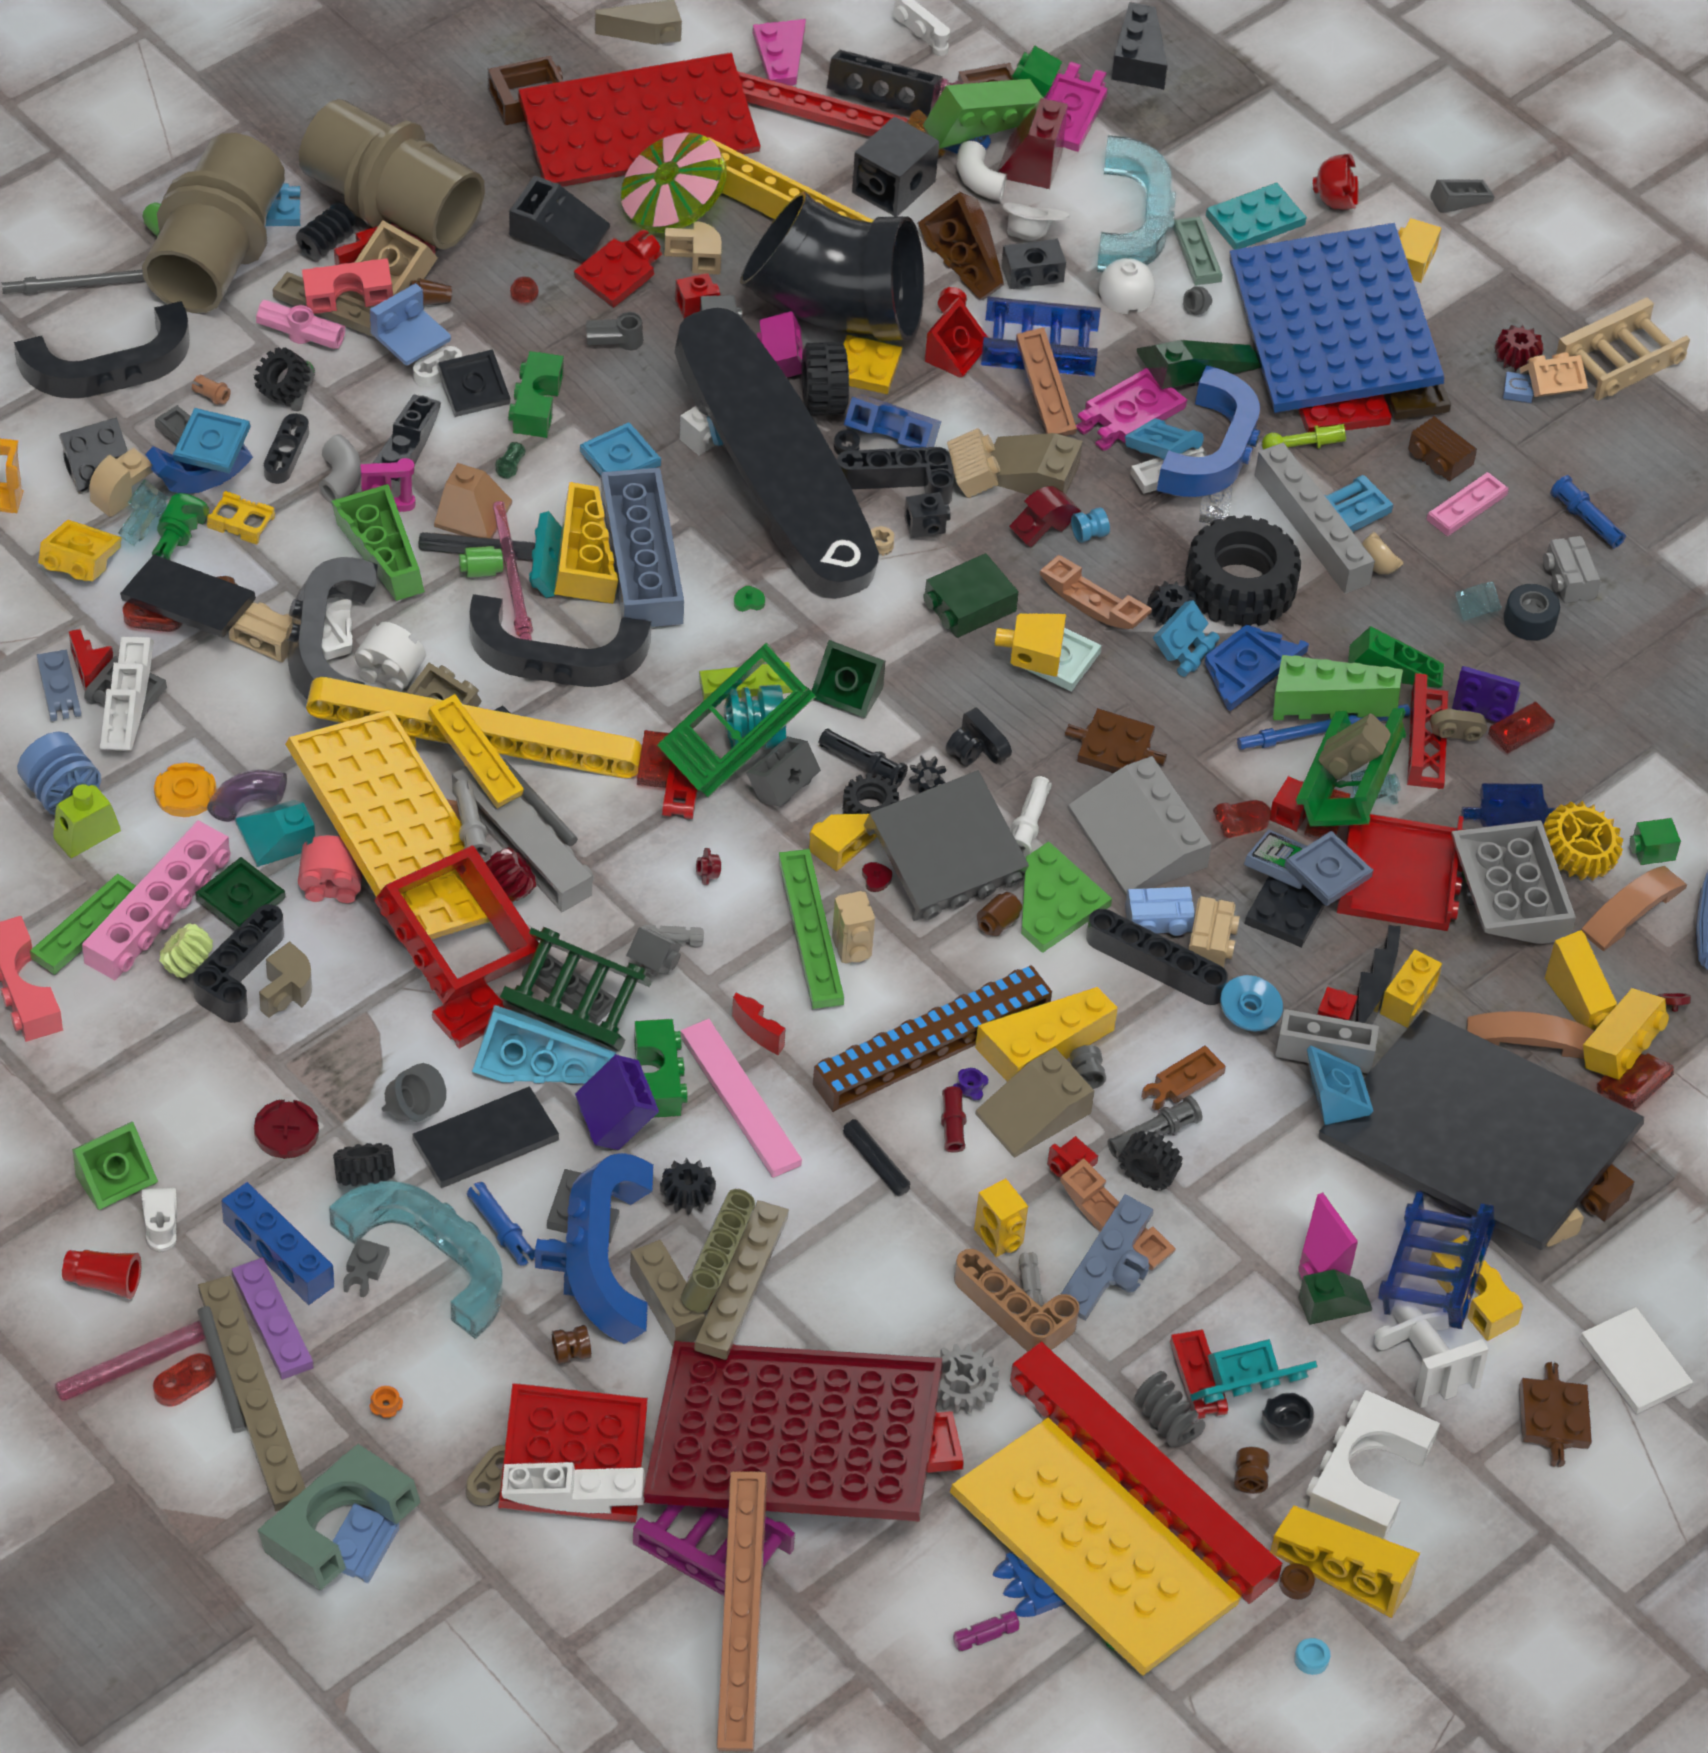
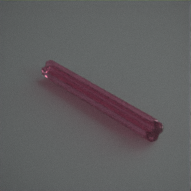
(129, 1361)

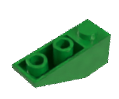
(1382, 650)

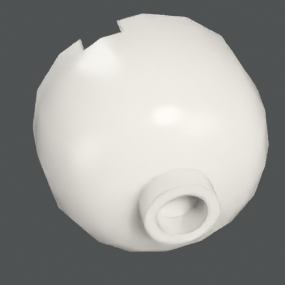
(1127, 286)

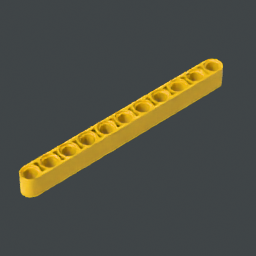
(507, 732)

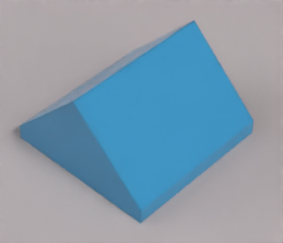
(1338, 1087)

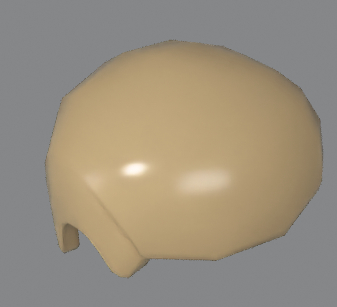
(1385, 560)

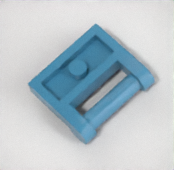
(1159, 438)
(1363, 508)

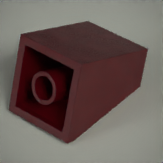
(1036, 145)

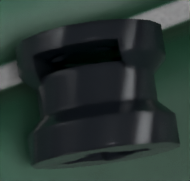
(964, 746)

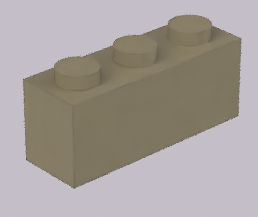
(662, 1289)

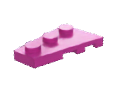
(780, 49)

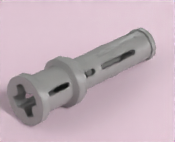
(472, 829)

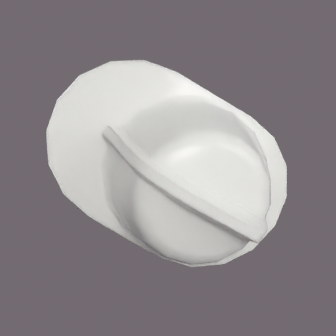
(1031, 222)

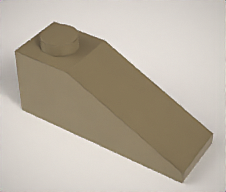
(644, 22)

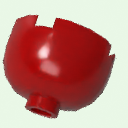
(1337, 183)

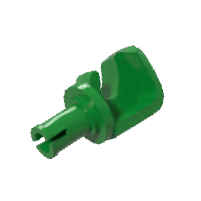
(178, 521)

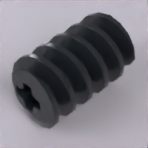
(326, 231)

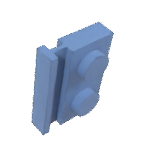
(364, 1541)

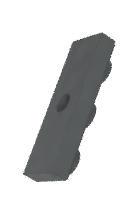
(574, 990)

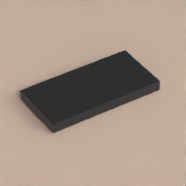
(188, 596)
(485, 1137)

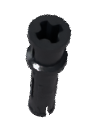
(872, 762)

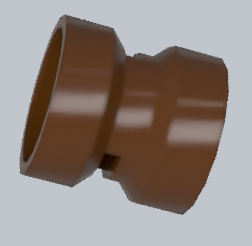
(571, 1344)
(1251, 1471)

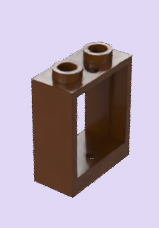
(518, 75)

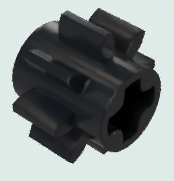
(919, 774)

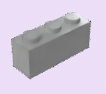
(1339, 1037)

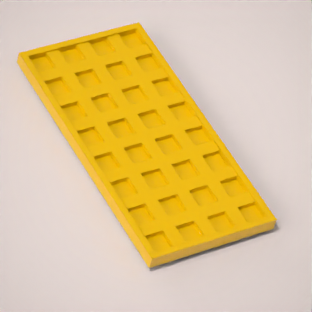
(389, 813)

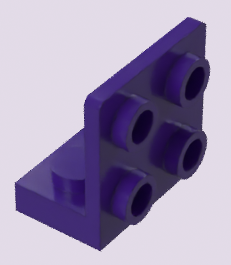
(1486, 694)

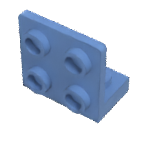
(406, 327)

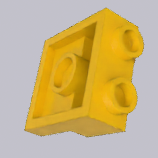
(78, 550)

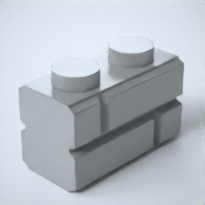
(1572, 569)

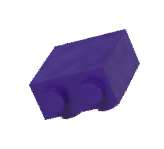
(616, 1102)

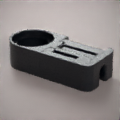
(995, 743)

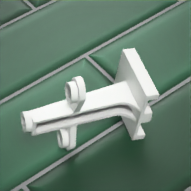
(1440, 1368)

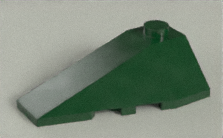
(1185, 360)

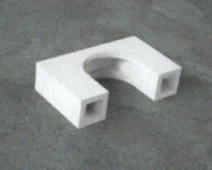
(1372, 1425)

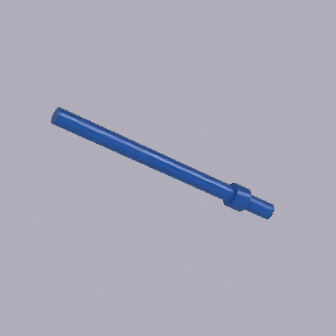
(1270, 737)

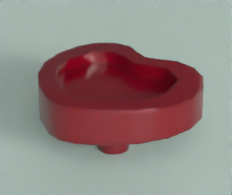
(877, 876)
(1676, 999)

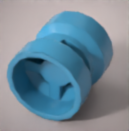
(1090, 524)

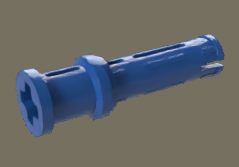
(1579, 503)

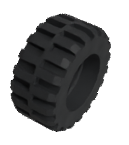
(1248, 544)

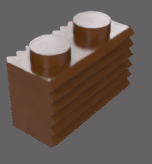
(1442, 448)

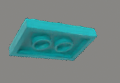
(1256, 216)

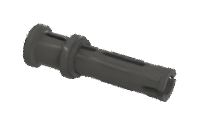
(1168, 1121)

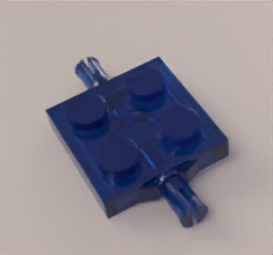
(1509, 804)

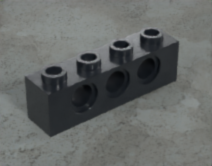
(897, 77)

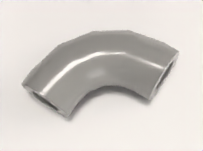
(345, 468)

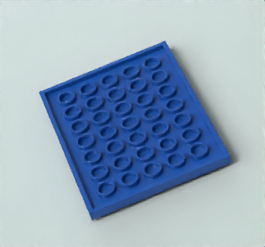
(1335, 317)

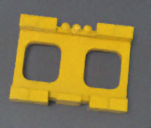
(236, 524)

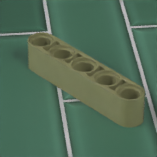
(718, 1250)

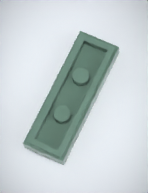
(1197, 251)

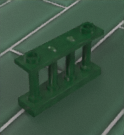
(579, 1019)

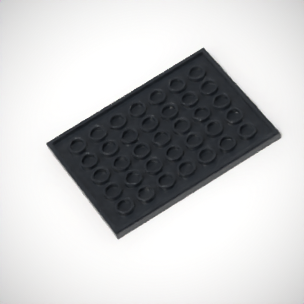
(1485, 1129)

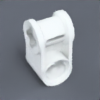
(160, 1217)

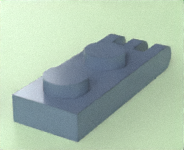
(58, 684)

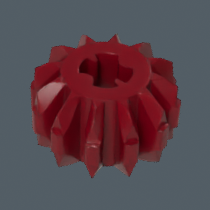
(1517, 346)
(512, 873)

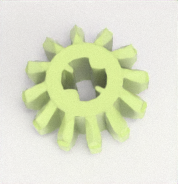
(186, 950)

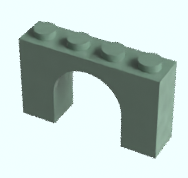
(354, 1478)

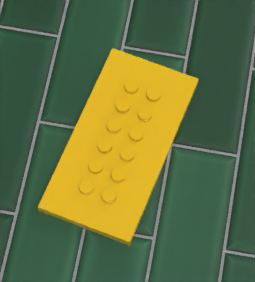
(1095, 1545)

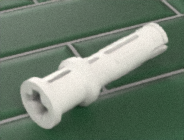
(1025, 826)

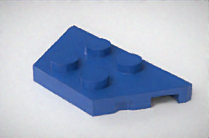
(1248, 662)

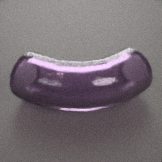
(246, 788)

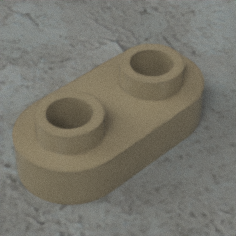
(1458, 724)
(486, 1477)

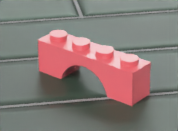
(33, 1006)

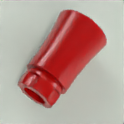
(103, 1271)

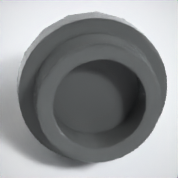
(1197, 300)

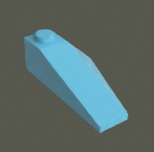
(532, 1051)

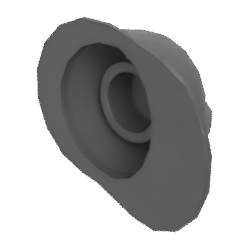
(415, 1093)

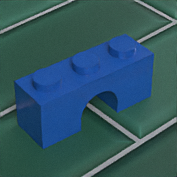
(884, 418)

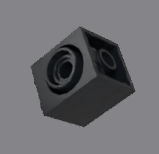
(895, 166)

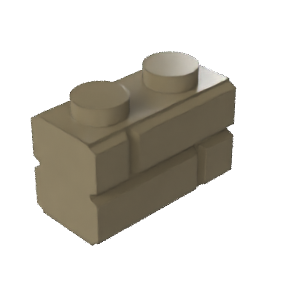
(1354, 746)

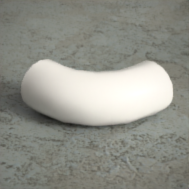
(975, 173)

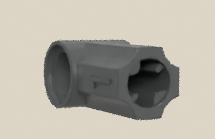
(625, 331)

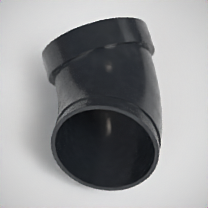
(841, 270)

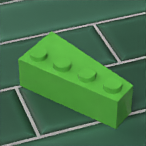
(378, 534)

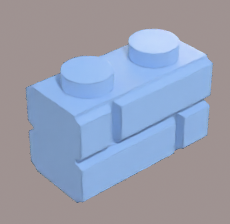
(1161, 909)

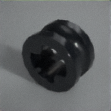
(846, 436)

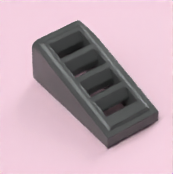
(1459, 194)

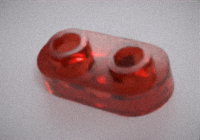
(144, 619)
(186, 1380)

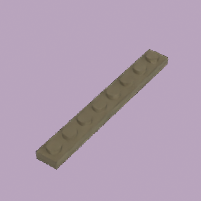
(253, 1393)

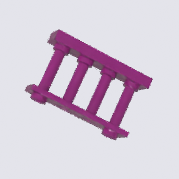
(684, 1555)

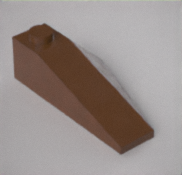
(965, 243)

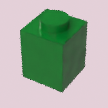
(1655, 841)

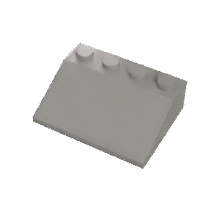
(1141, 827)
(1515, 882)

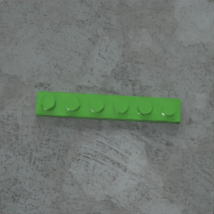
(811, 929)

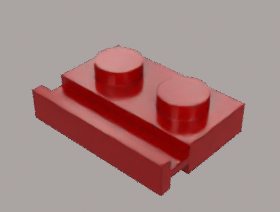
(467, 1015)

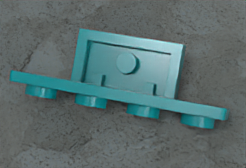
(1248, 1366)

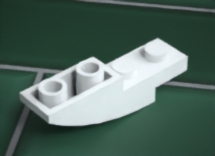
(566, 1489)

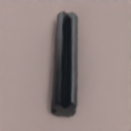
(876, 1157)

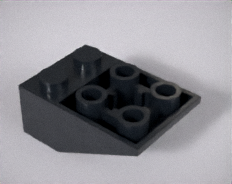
(556, 220)

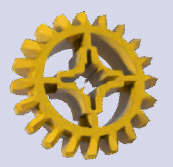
(1583, 840)

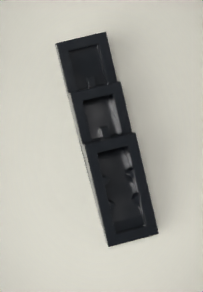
(1373, 984)

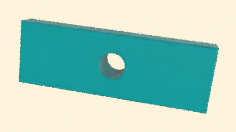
(545, 554)

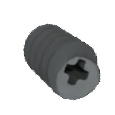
(1166, 1411)

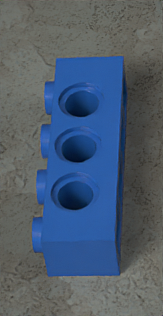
(278, 1243)

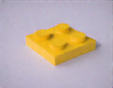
(871, 363)

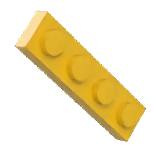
(475, 751)

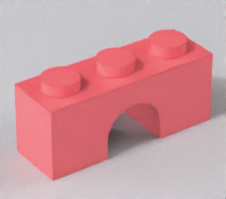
(326, 283)

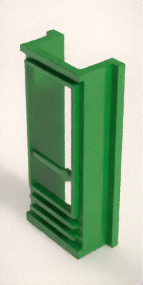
(698, 760)
(1320, 783)

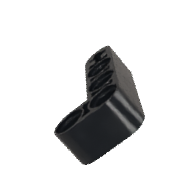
(900, 468)
(219, 977)

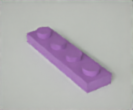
(272, 1318)

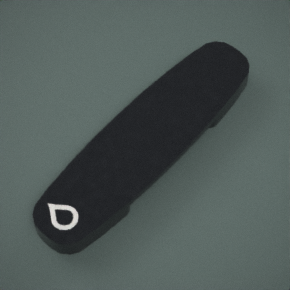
(778, 452)

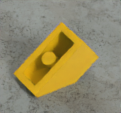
(839, 838)

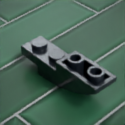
(410, 431)

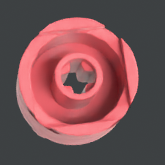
(328, 870)

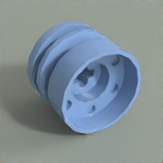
(55, 767)

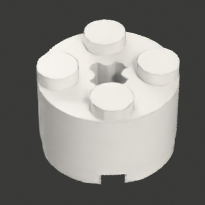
(389, 656)

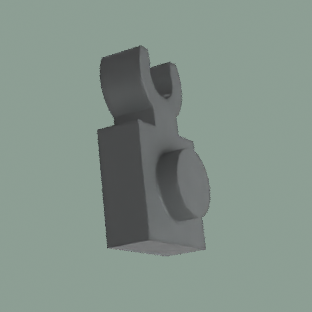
(364, 1263)

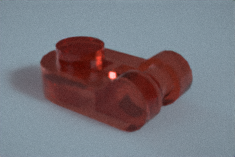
(1252, 817)

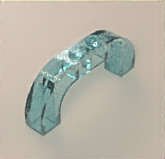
(1149, 168)
(437, 1222)

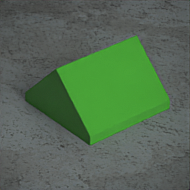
(113, 1166)

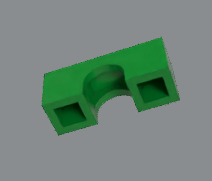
(532, 410)
(658, 1046)

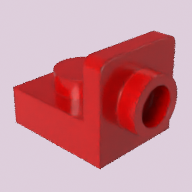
(1065, 1157)

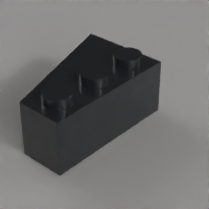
(1140, 49)

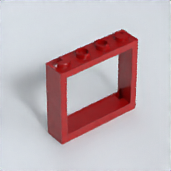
(491, 900)

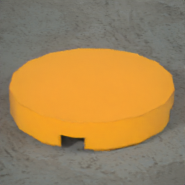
(184, 789)

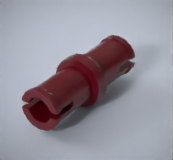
(953, 1119)

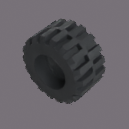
(825, 378)

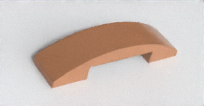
(1091, 599)
(1630, 904)
(1532, 1030)
(1097, 1204)

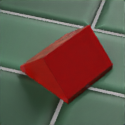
(955, 340)

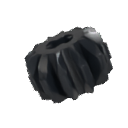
(1167, 600)
(687, 1186)

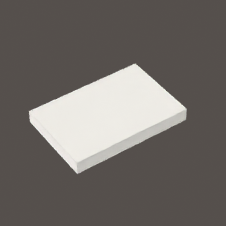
(1636, 1360)

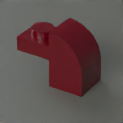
(1045, 509)

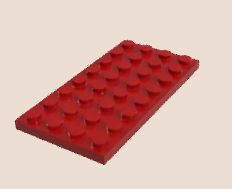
(605, 121)

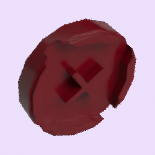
(286, 1128)

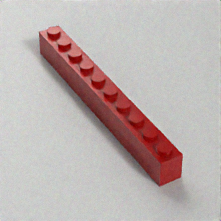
(1145, 1472)

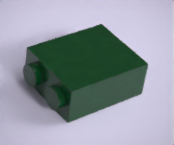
(971, 595)

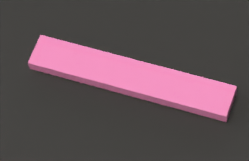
(741, 1098)

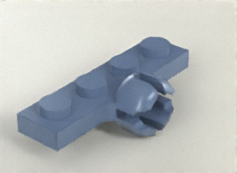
(1112, 1257)

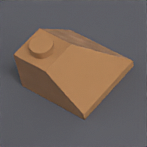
(468, 503)

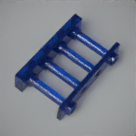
(1069, 359)
(1462, 1278)

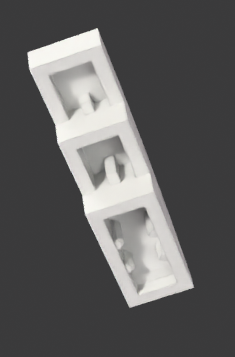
(127, 694)

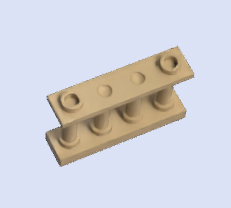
(1619, 326)

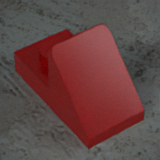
(88, 661)

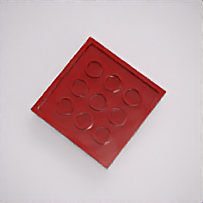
(577, 1428)

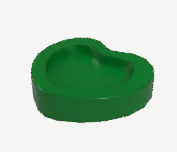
(749, 598)

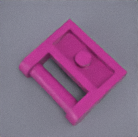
(380, 474)

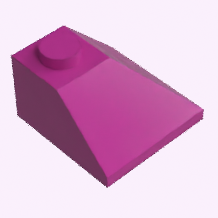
(1327, 1242)

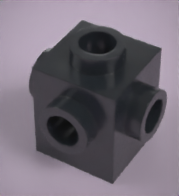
(926, 514)

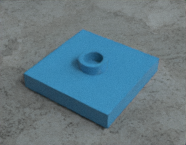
(211, 440)
(620, 450)

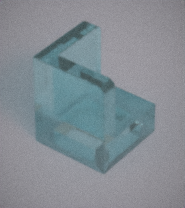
(1478, 600)

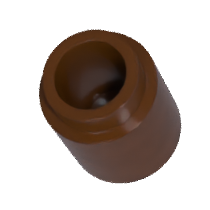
(999, 914)

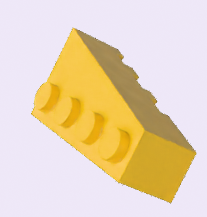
(585, 556)
(1060, 1024)
(1347, 1558)

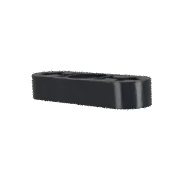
(289, 458)

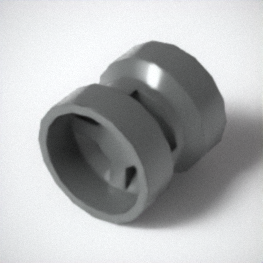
(1087, 1063)

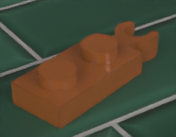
(1184, 1077)

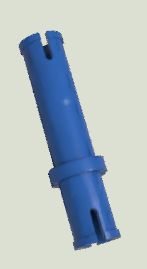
(508, 1233)

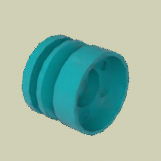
(748, 713)

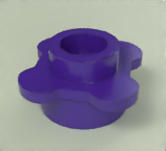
(974, 1077)

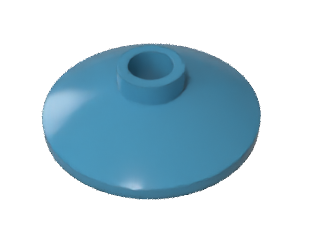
(1253, 993)

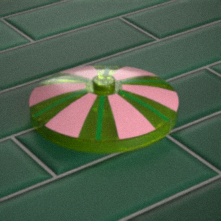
(673, 182)

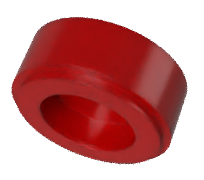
(948, 296)

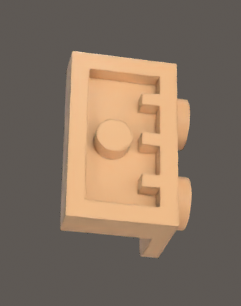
(1556, 375)

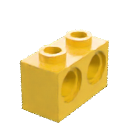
(1411, 988)
(1001, 1218)

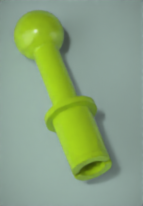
(1321, 436)

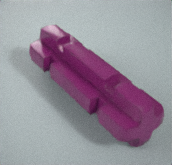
(986, 1630)

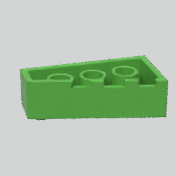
(980, 110)
(1329, 686)

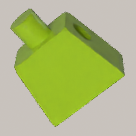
(84, 820)

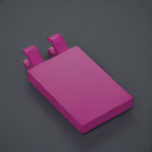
(1083, 102)
(1129, 407)

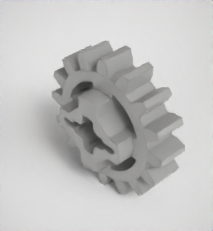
(963, 1378)

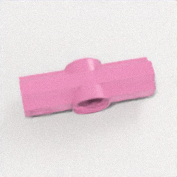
(300, 324)

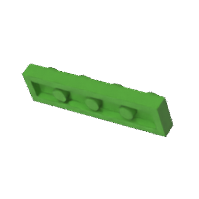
(67, 938)

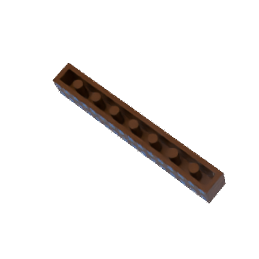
(925, 1040)

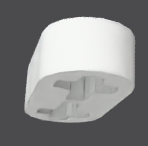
(425, 369)

